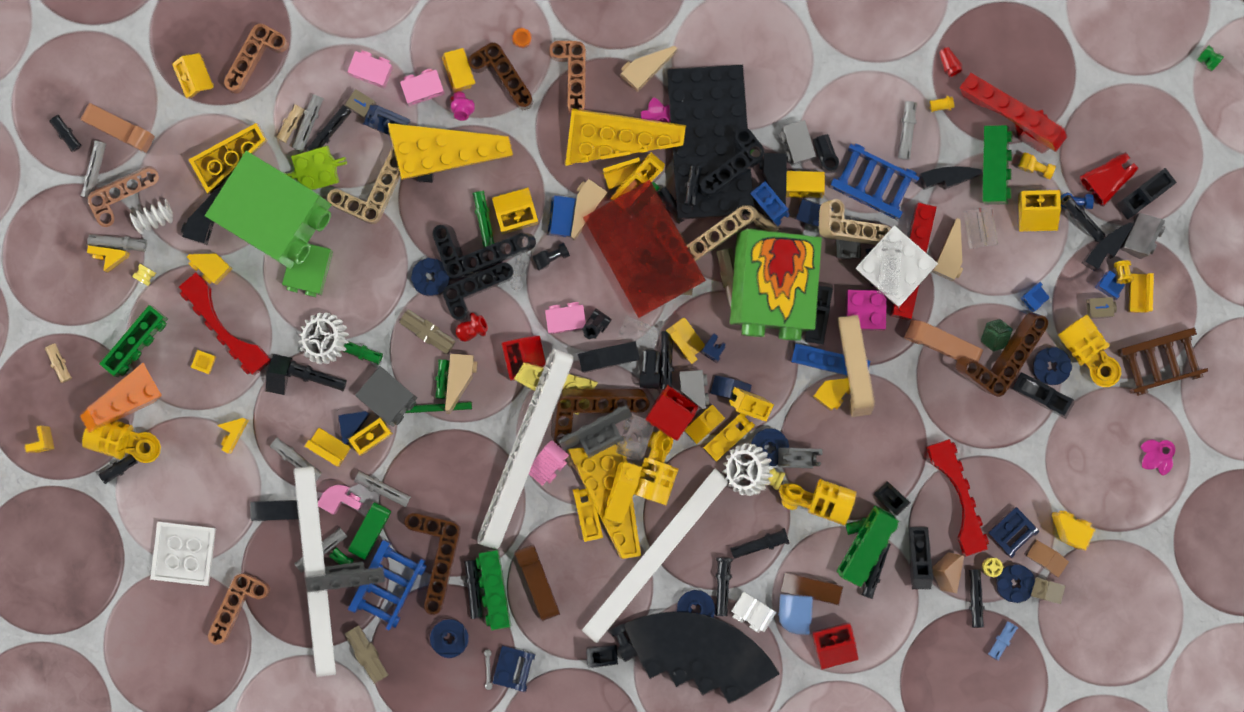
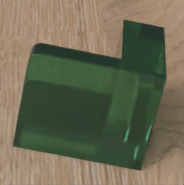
(996, 335)

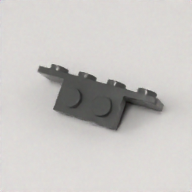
(598, 434)
(345, 576)

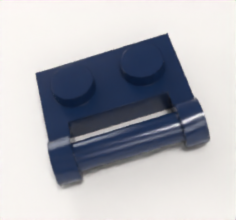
(1008, 527)
(507, 667)

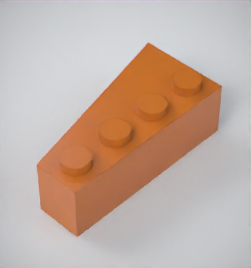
(126, 397)

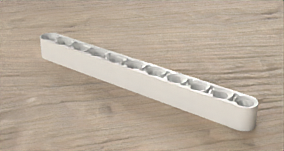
(525, 449)
(655, 555)
(314, 566)

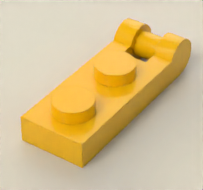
(728, 437)
(587, 516)

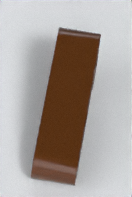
(506, 77)
(537, 582)

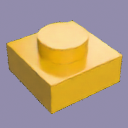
(203, 362)

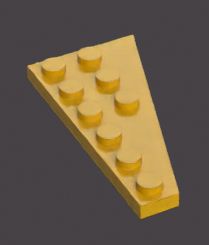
(610, 136)
(435, 150)
(598, 477)

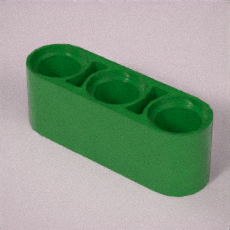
(369, 530)

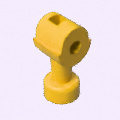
(1029, 164)

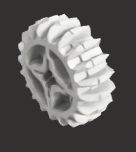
(319, 326)
(754, 470)

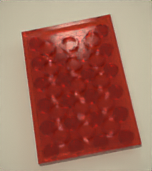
(644, 249)

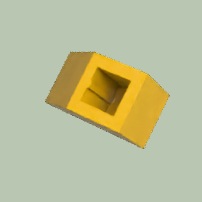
(211, 266)
(831, 392)

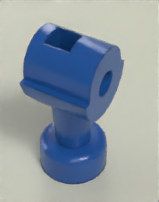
(1087, 201)

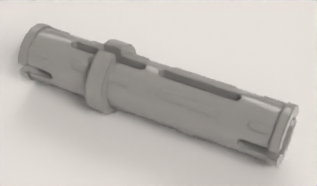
(311, 115)
(907, 130)
(93, 168)
(117, 242)
(290, 455)
(382, 489)
(327, 544)

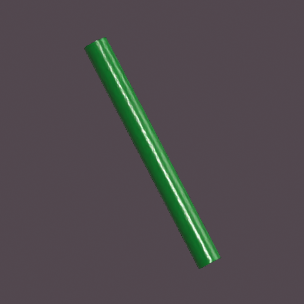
(439, 407)

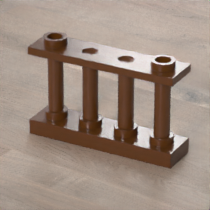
(1167, 343)

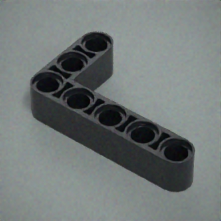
(480, 255)

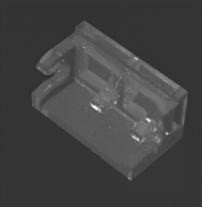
(640, 332)

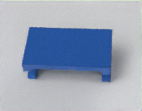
(770, 203)
(561, 216)

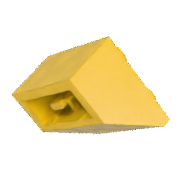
(515, 210)
(1039, 210)
(1071, 531)

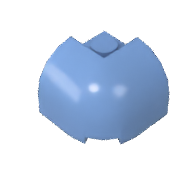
(795, 613)

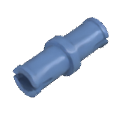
(1003, 641)

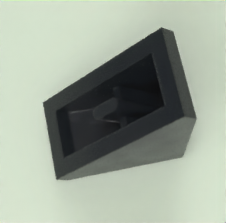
(277, 374)
(892, 499)
(602, 656)

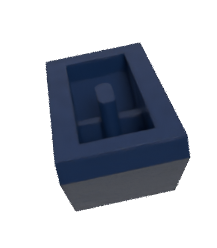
(724, 386)
(351, 424)

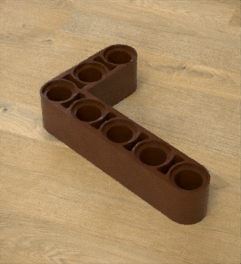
(1013, 365)
(592, 405)
(436, 576)

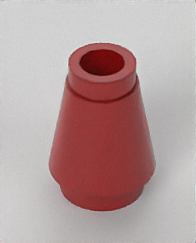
(950, 62)

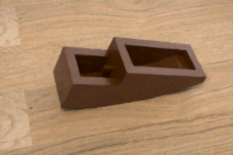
(817, 589)

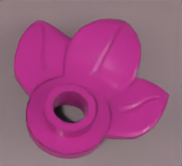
(656, 111)
(1156, 458)

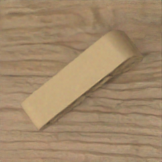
(840, 225)

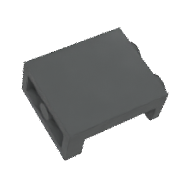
(386, 397)

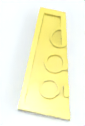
(530, 375)

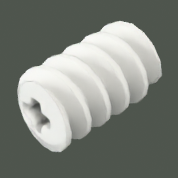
(152, 217)

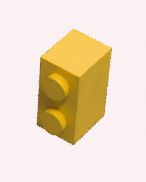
(370, 436)

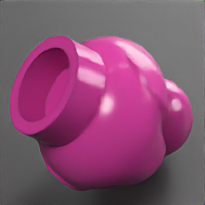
(461, 106)

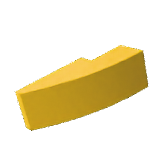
(645, 171)

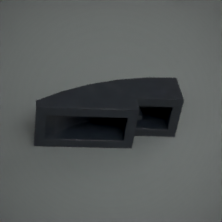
(948, 176)
(1146, 193)
(1107, 247)
(822, 314)
(1044, 395)
(274, 510)

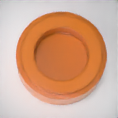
(522, 38)

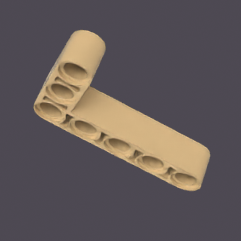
(371, 204)
(722, 229)
(861, 397)

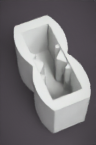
(754, 612)

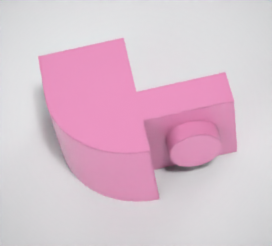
(335, 495)

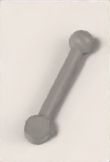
(488, 685)

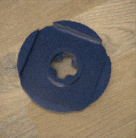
(419, 277)
(1052, 377)
(777, 439)
(1026, 583)
(696, 597)
(441, 630)

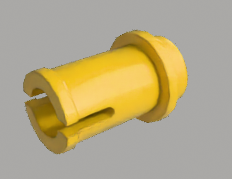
(942, 104)

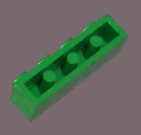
(996, 165)
(133, 341)
(867, 546)
(495, 592)

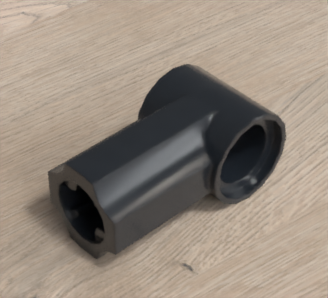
(826, 152)
(596, 324)
(649, 375)

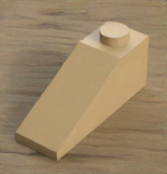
(645, 67)
(588, 200)
(950, 256)
(460, 375)

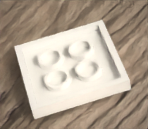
(914, 265)
(183, 553)

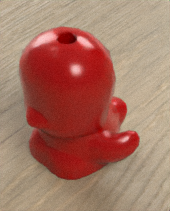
(468, 330)

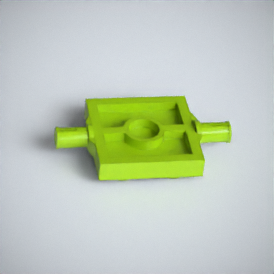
(316, 168)

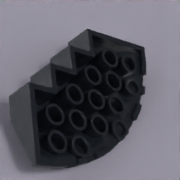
(700, 650)

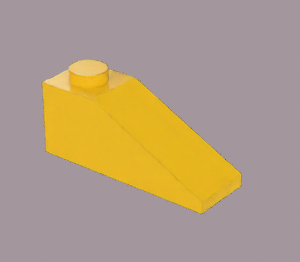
(622, 491)

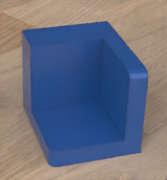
(1109, 286)
(1035, 297)

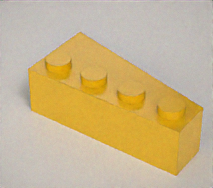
(219, 161)

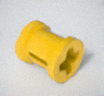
(1120, 266)

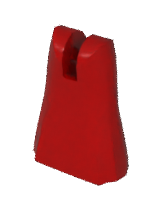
(1108, 178)

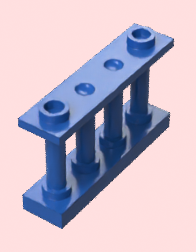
(874, 201)
(359, 602)

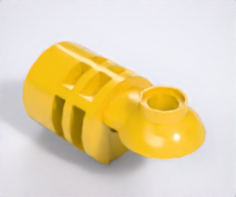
(1088, 348)
(118, 439)
(656, 476)
(826, 501)

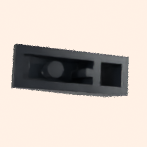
(775, 172)
(198, 225)
(608, 357)
(920, 558)

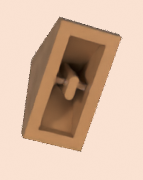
(1047, 558)
(948, 572)

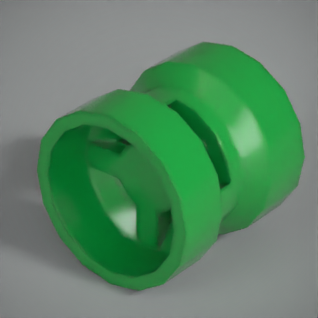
(1213, 61)

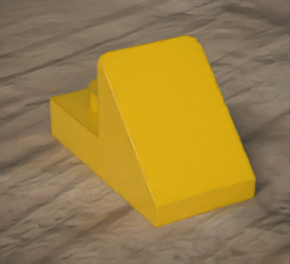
(112, 256)
(704, 424)
(235, 429)

